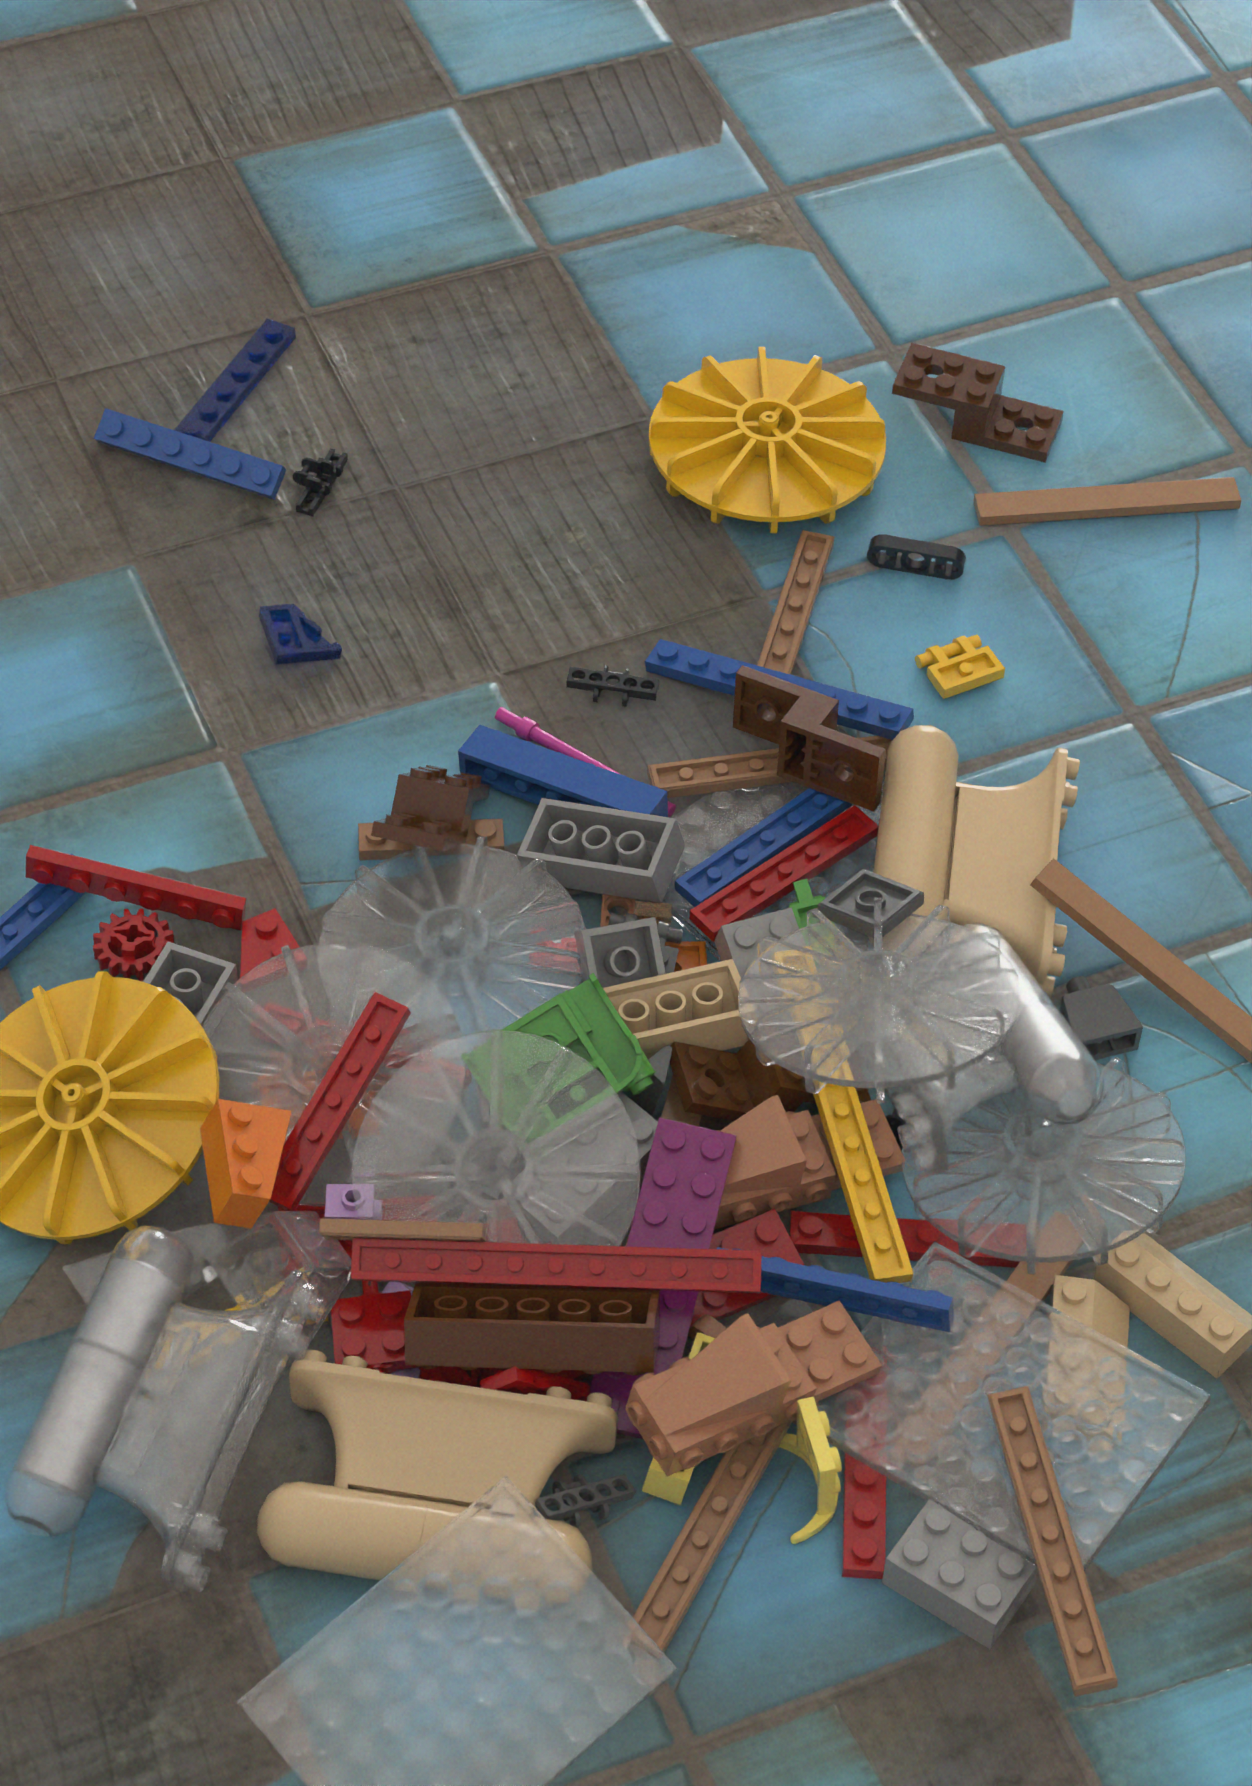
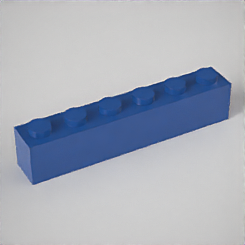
(540, 773)

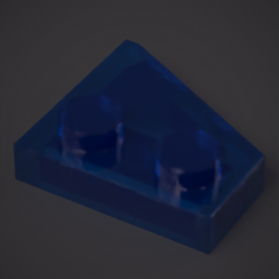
(295, 637)

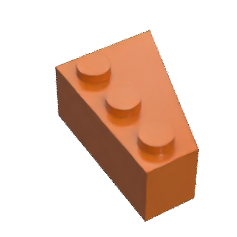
(242, 1158)

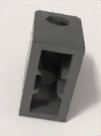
(1100, 1018)

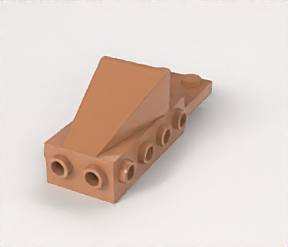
(787, 1161)
(746, 1384)

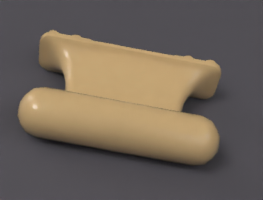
(976, 842)
(416, 1460)

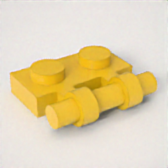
(961, 673)

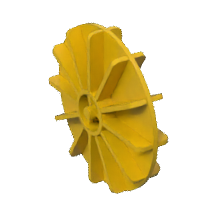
(767, 440)
(99, 1105)

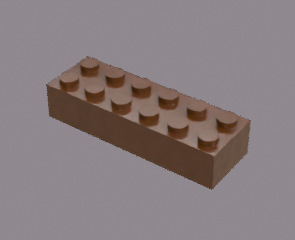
(532, 1328)

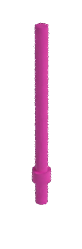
(529, 730)

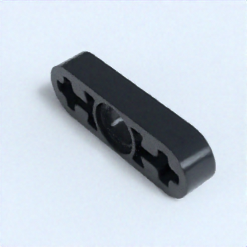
(928, 550)

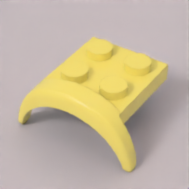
(824, 1461)

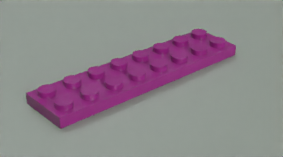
(673, 1211)

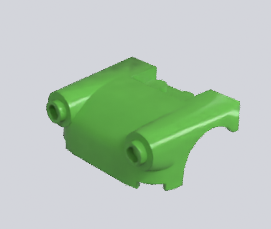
(595, 1031)

